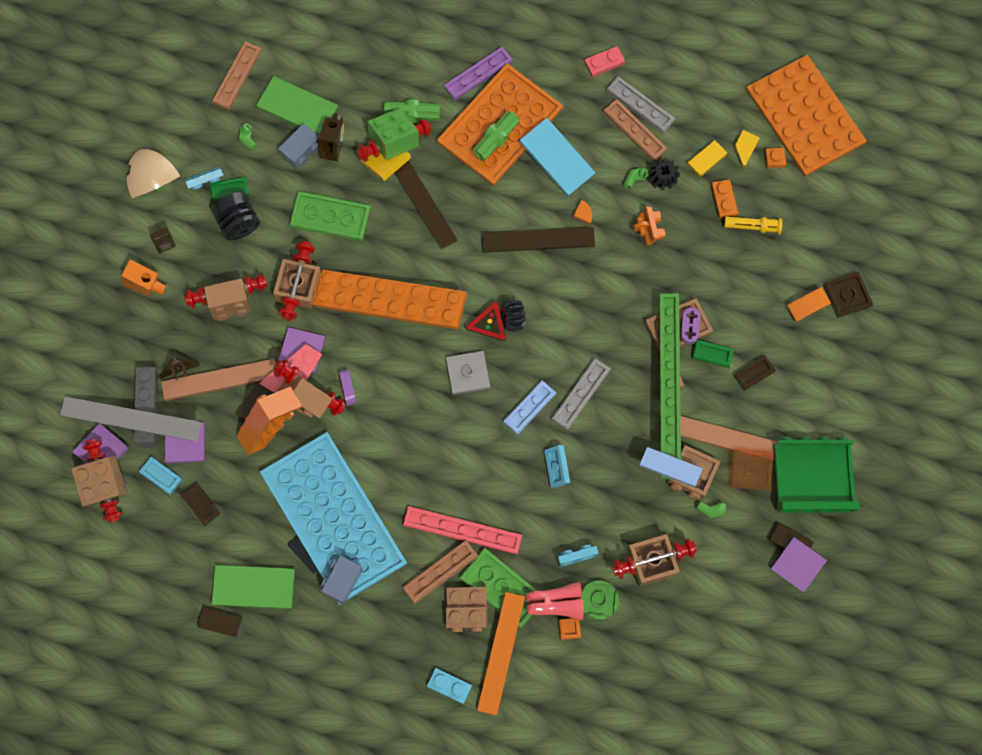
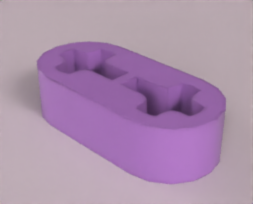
(685, 326)
(347, 387)

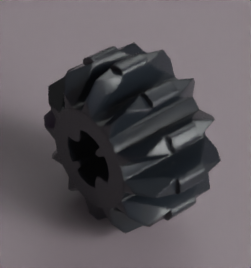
(669, 178)
(513, 315)

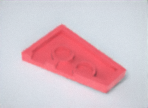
(304, 359)

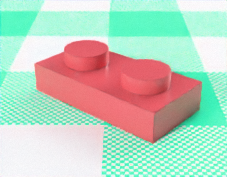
(604, 61)

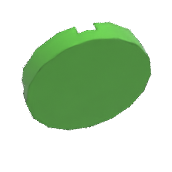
(599, 600)

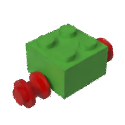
(392, 135)

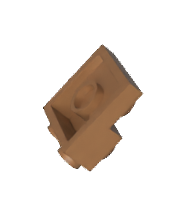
(703, 461)
(467, 609)

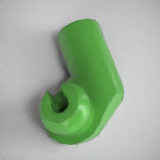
(245, 137)
(635, 175)
(712, 511)

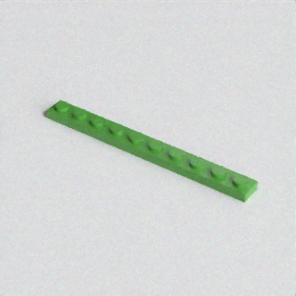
(670, 376)

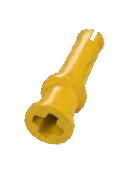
(762, 224)

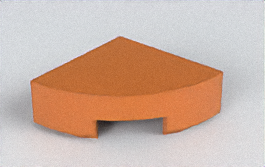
(583, 213)

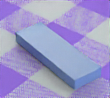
(529, 407)
(671, 467)

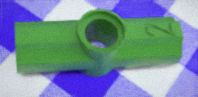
(415, 110)
(496, 136)

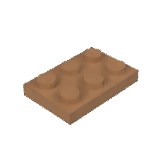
(705, 328)

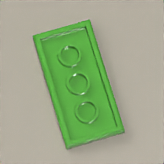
(295, 105)
(330, 216)
(499, 579)
(253, 587)

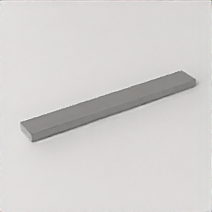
(131, 419)

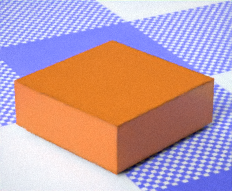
(569, 629)

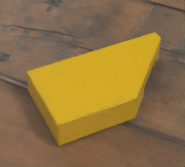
(745, 146)

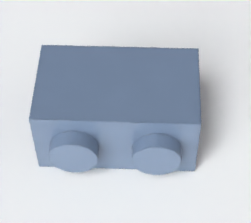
(299, 146)
(341, 580)

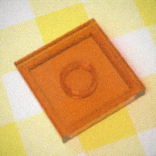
(752, 469)

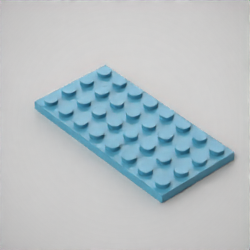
(332, 512)

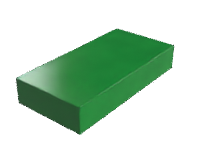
(227, 187)
(713, 354)

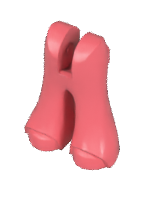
(545, 604)

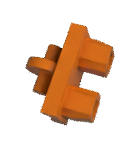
(647, 226)

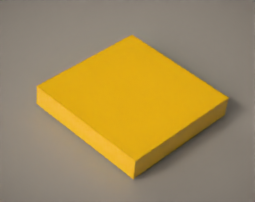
(385, 168)

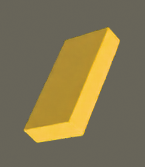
(707, 158)

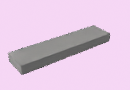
(640, 105)
(581, 394)

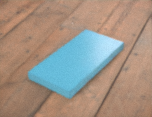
(557, 157)

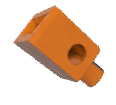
(136, 276)

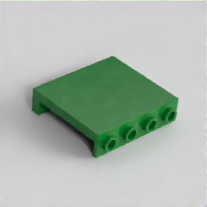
(814, 475)

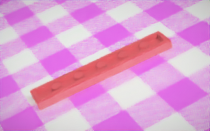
(462, 530)

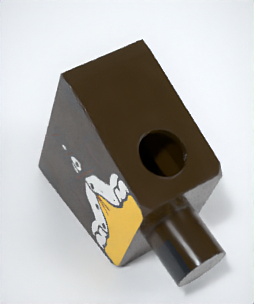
(331, 132)

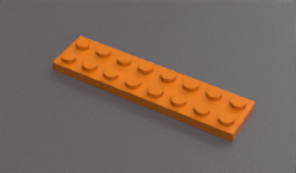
(390, 299)

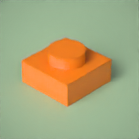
(775, 158)

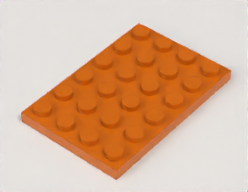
(504, 93)
(806, 115)

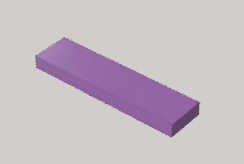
(477, 73)

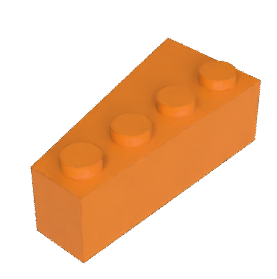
(267, 419)

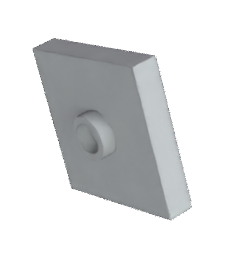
(468, 372)

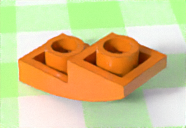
(809, 304)

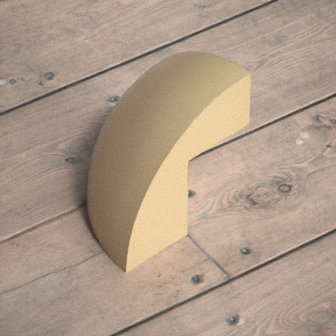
(148, 172)

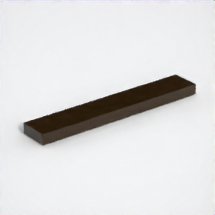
(425, 205)
(538, 240)

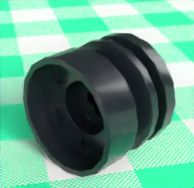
(235, 216)

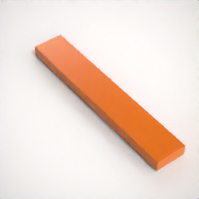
(501, 653)

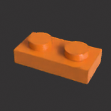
(724, 199)

